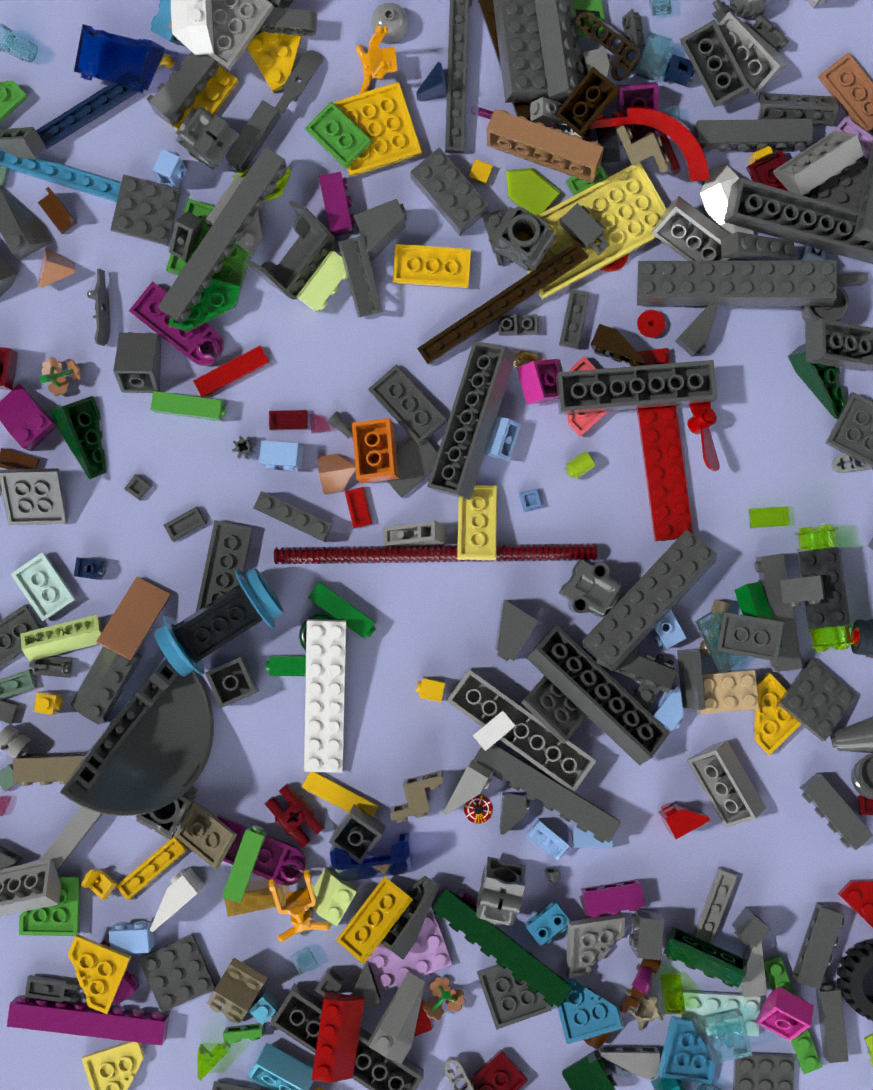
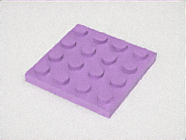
(425, 956)

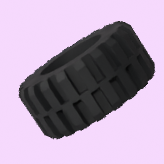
(851, 978)

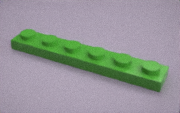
(802, 1044)

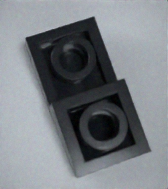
(608, 139)

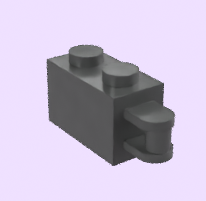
(584, 229)

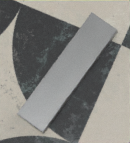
(715, 905)

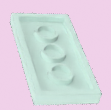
(705, 1003)

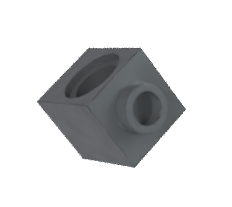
(329, 982)

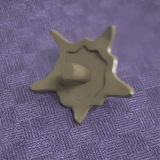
(646, 1010)

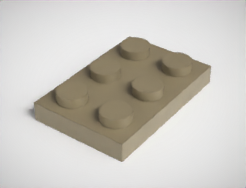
(206, 835)

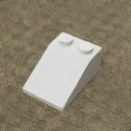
(183, 888)

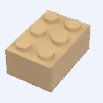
(730, 691)

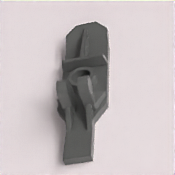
(303, 71)
(102, 309)

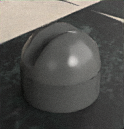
(553, 874)

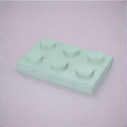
(43, 586)

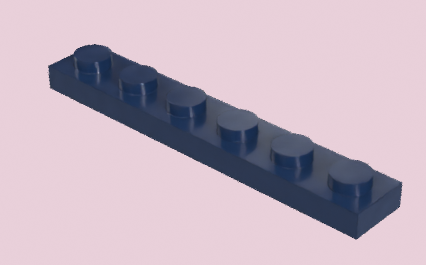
(84, 113)

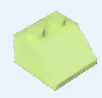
(332, 896)

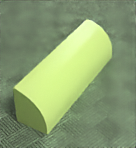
(61, 638)

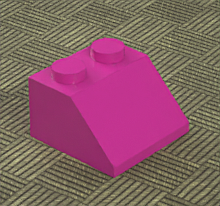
(539, 380)
(785, 1014)

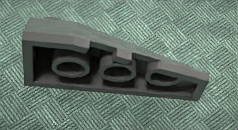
(20, 229)
(407, 928)

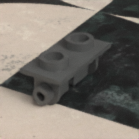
(632, 23)
(769, 33)
(52, 667)

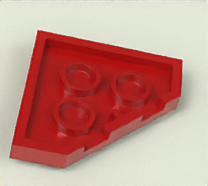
(860, 897)

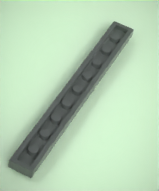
(456, 76)

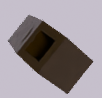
(611, 343)

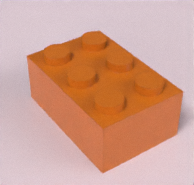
(375, 450)

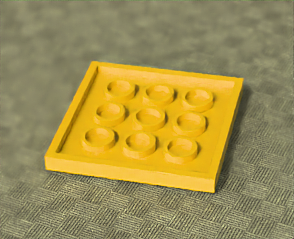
(387, 122)

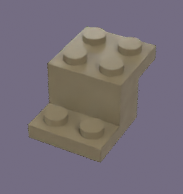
(643, 148)
(416, 796)
(236, 991)

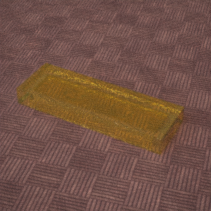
(254, 901)

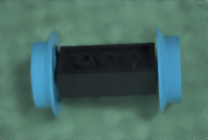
(218, 622)

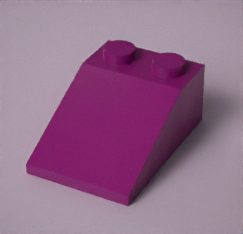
(638, 95)
(25, 418)

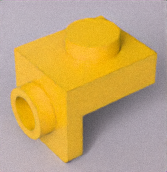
(99, 883)

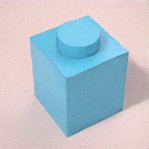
(263, 1007)

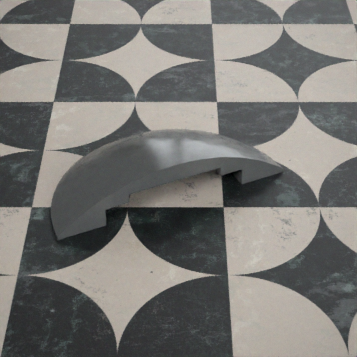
(149, 749)

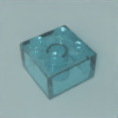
(726, 1035)

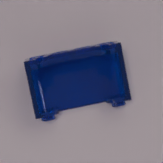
(117, 58)
(398, 862)

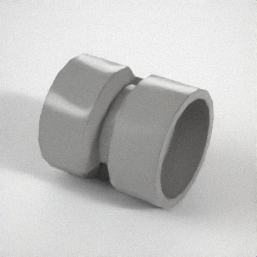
(13, 742)

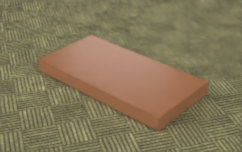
(851, 89)
(133, 618)

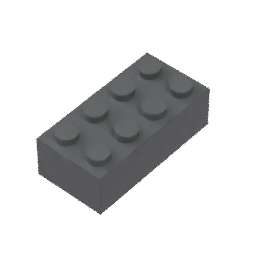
(449, 191)
(839, 344)

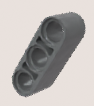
(291, 22)

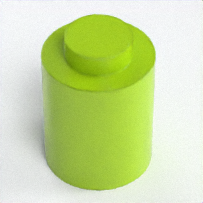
(579, 465)

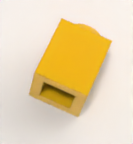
(430, 689)

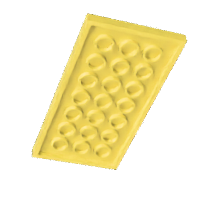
(624, 206)

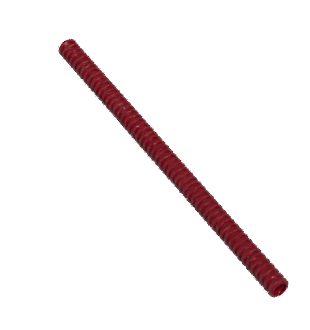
(430, 553)

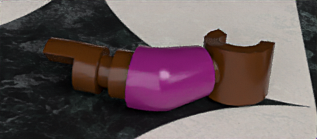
(642, 983)

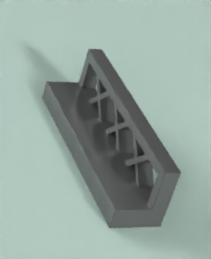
(792, 106)
(360, 276)

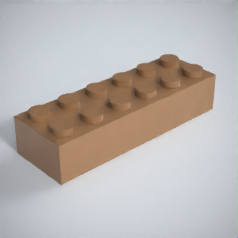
(544, 145)

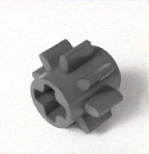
(244, 442)

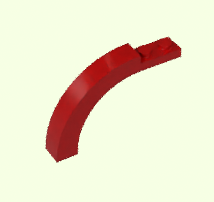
(670, 126)

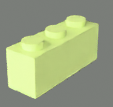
(323, 282)

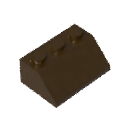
(587, 101)

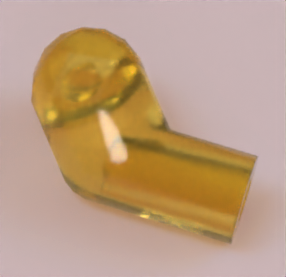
(524, 356)

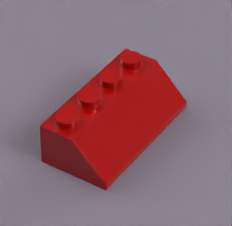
(337, 1037)

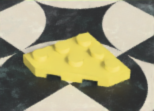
(114, 1066)

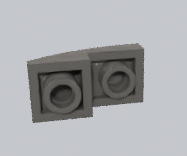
(518, 325)

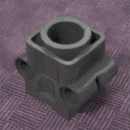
(206, 136)
(524, 253)
(595, 592)
(167, 822)
(500, 892)

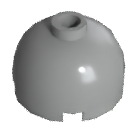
(394, 18)

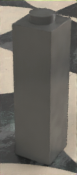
(252, 136)
(832, 1023)

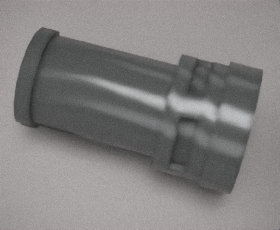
(338, 422)

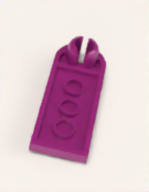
(189, 343)
(273, 857)

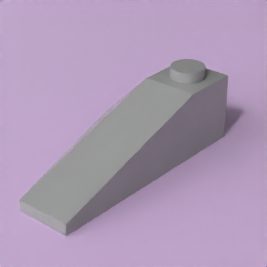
(754, 55)
(397, 1026)

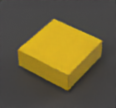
(756, 156)
(480, 172)

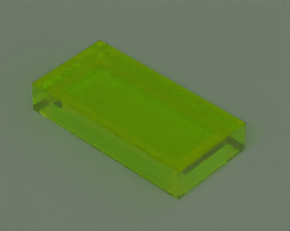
(768, 517)

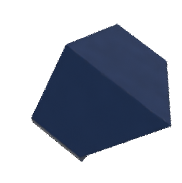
(433, 86)

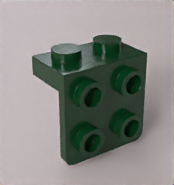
(589, 1074)

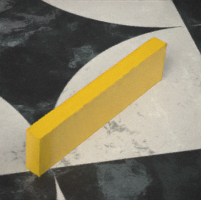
(337, 794)
(151, 867)

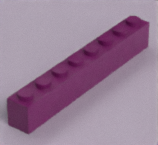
(86, 1021)

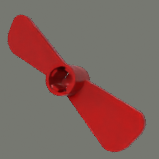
(699, 423)

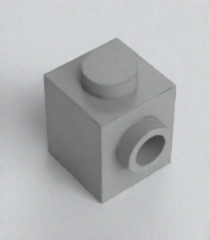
(544, 111)

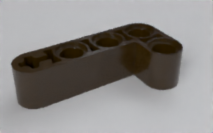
(607, 42)

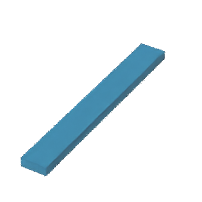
(63, 175)

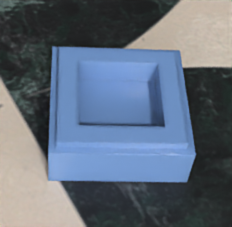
(530, 500)

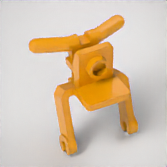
(377, 60)
(298, 906)

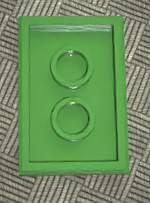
(338, 135)

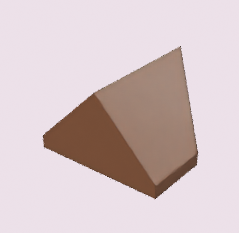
(54, 268)
(334, 473)

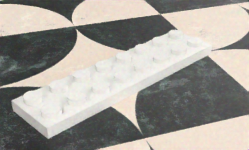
(325, 695)

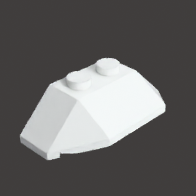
(193, 25)
(715, 198)

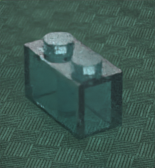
(654, 57)

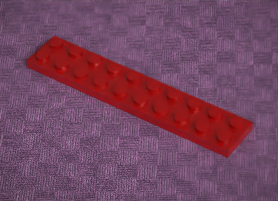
(664, 463)

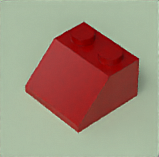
(681, 819)

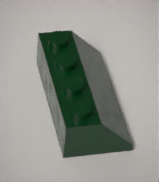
(705, 957)

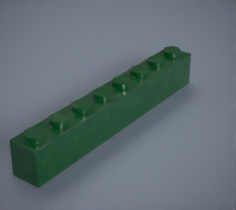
(503, 948)

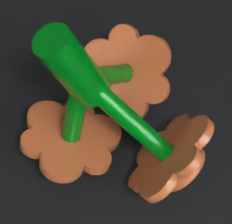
(54, 373)
(441, 988)

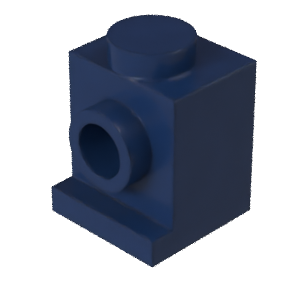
(679, 70)
(81, 568)

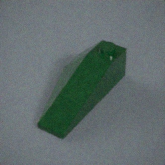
(821, 380)
(81, 431)

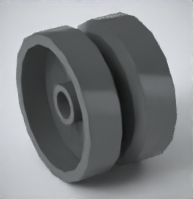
(834, 312)
(863, 776)

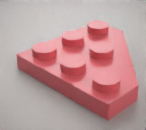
(583, 421)

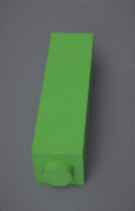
(188, 406)
(244, 863)

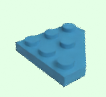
(587, 1014)
(685, 1054)

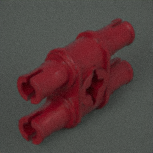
(292, 826)

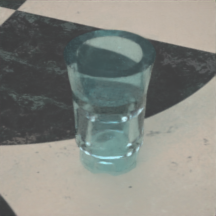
(16, 45)

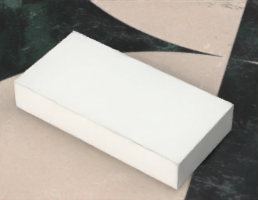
(494, 730)

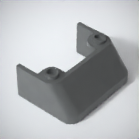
(303, 257)

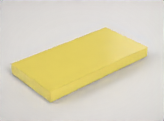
(478, 524)

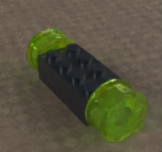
(831, 617)

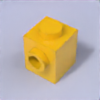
(48, 702)

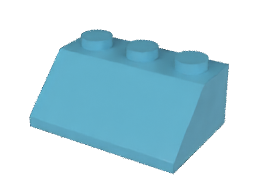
(280, 1070)

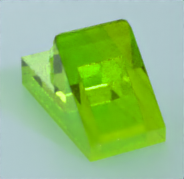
(672, 994)
(207, 1060)

